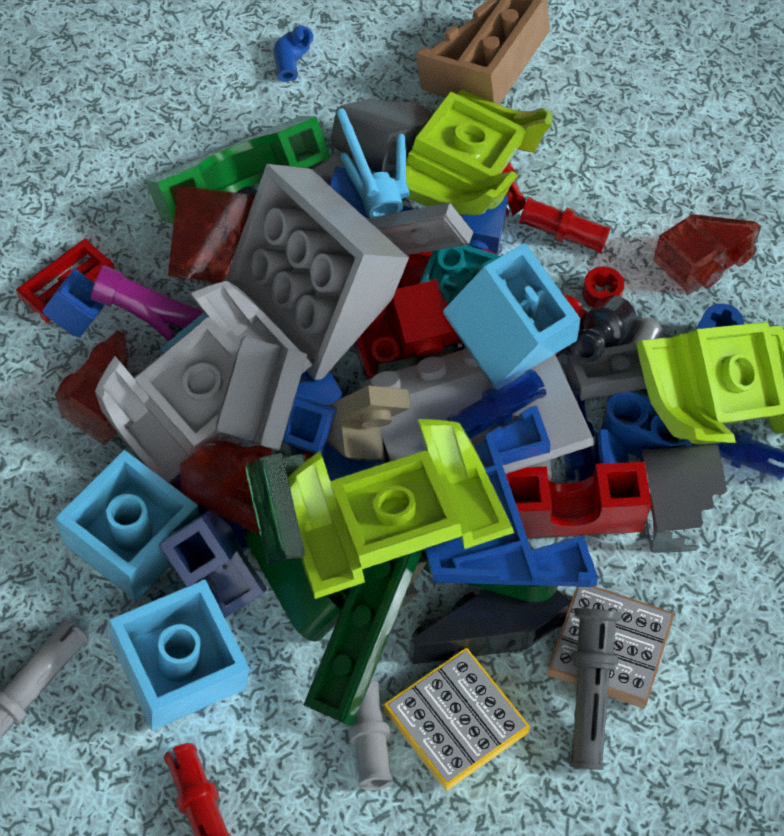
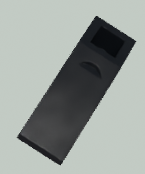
(487, 626)

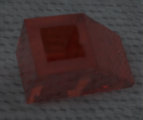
(703, 248)
(77, 391)

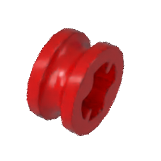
(601, 277)

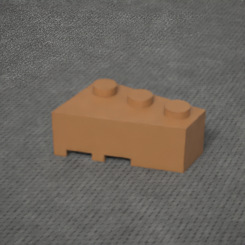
(486, 51)

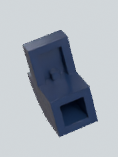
(212, 552)

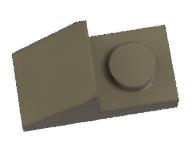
(359, 420)

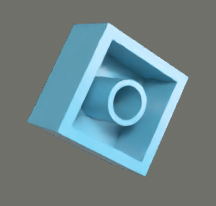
(122, 521)
(178, 654)

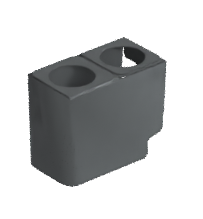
(373, 124)
(680, 489)

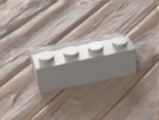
(314, 264)
(456, 381)

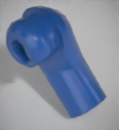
(289, 50)

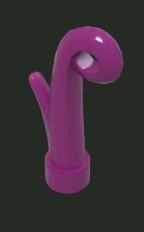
(142, 302)

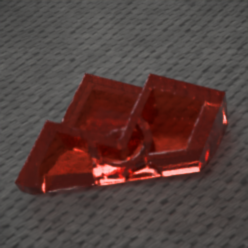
(206, 233)
(219, 481)

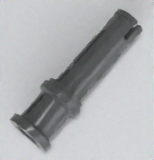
(594, 663)

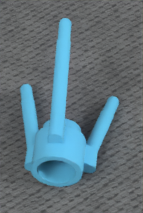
(377, 190)

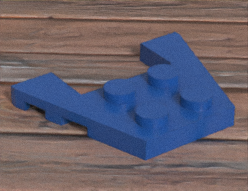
(510, 558)

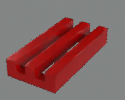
(89, 268)

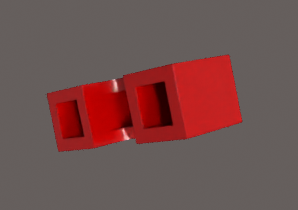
(420, 319)
(605, 503)

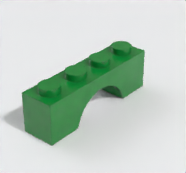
(242, 163)

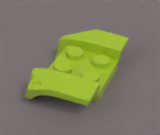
(467, 148)
(716, 380)
(394, 508)

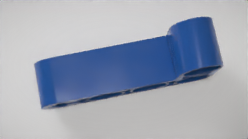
(646, 424)

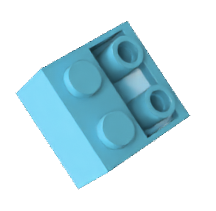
(512, 316)

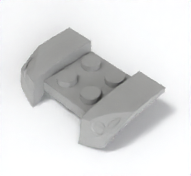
(178, 398)

